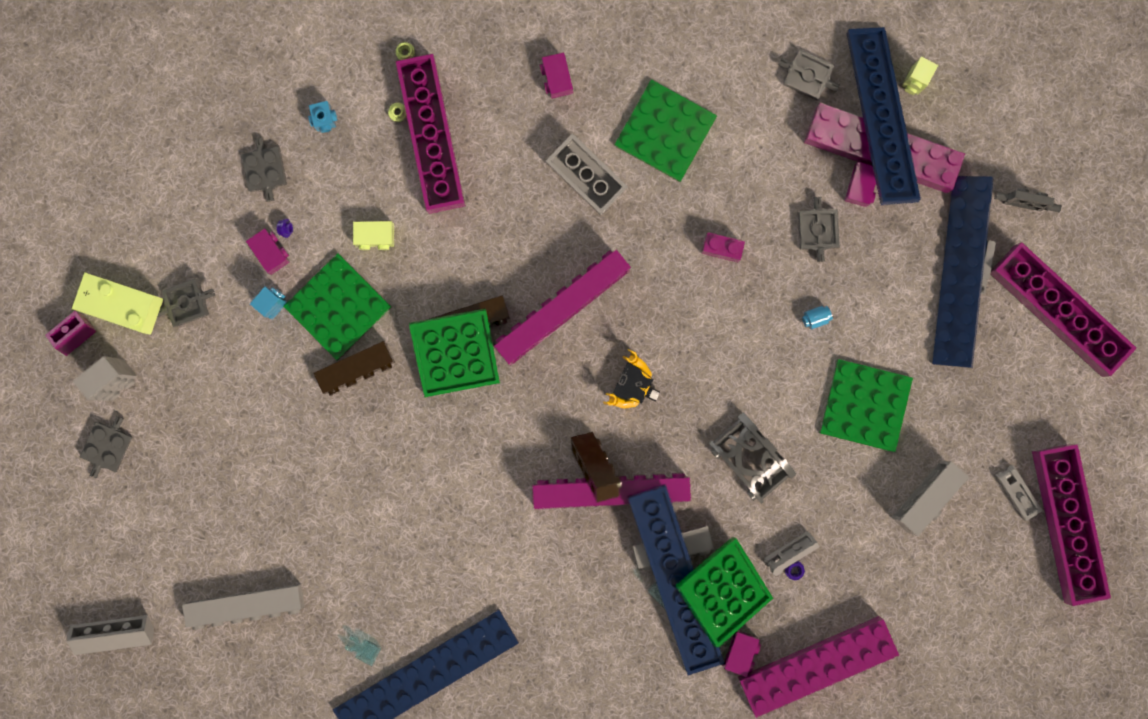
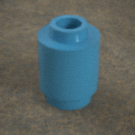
(817, 317)

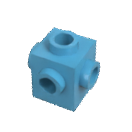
(322, 116)

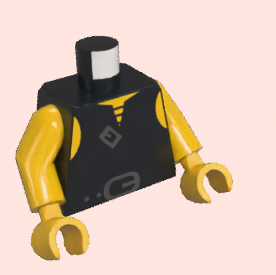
(633, 384)

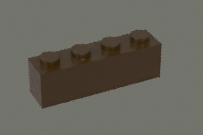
(495, 308)
(354, 368)
(595, 466)

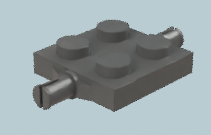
(808, 74)
(264, 169)
(1024, 199)
(819, 229)
(185, 302)
(106, 446)

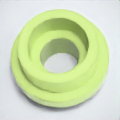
(401, 47)
(397, 118)

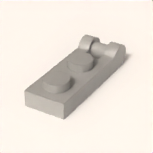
(1019, 493)
(790, 553)

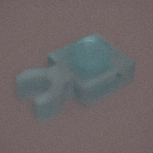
(365, 651)

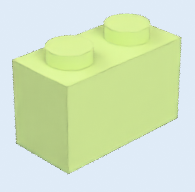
(919, 76)
(373, 234)

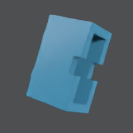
(269, 302)

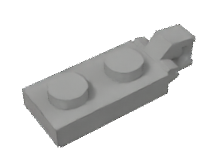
(990, 248)

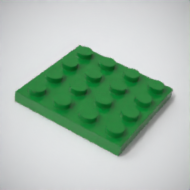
(665, 130)
(337, 306)
(454, 352)
(866, 405)
(724, 592)

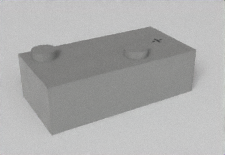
(586, 174)
(930, 497)

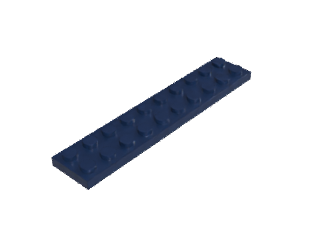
(883, 116)
(963, 271)
(671, 565)
(432, 671)

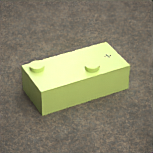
(117, 303)

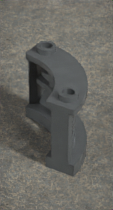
(778, 465)

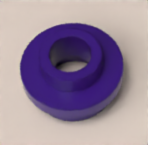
(284, 228)
(799, 574)

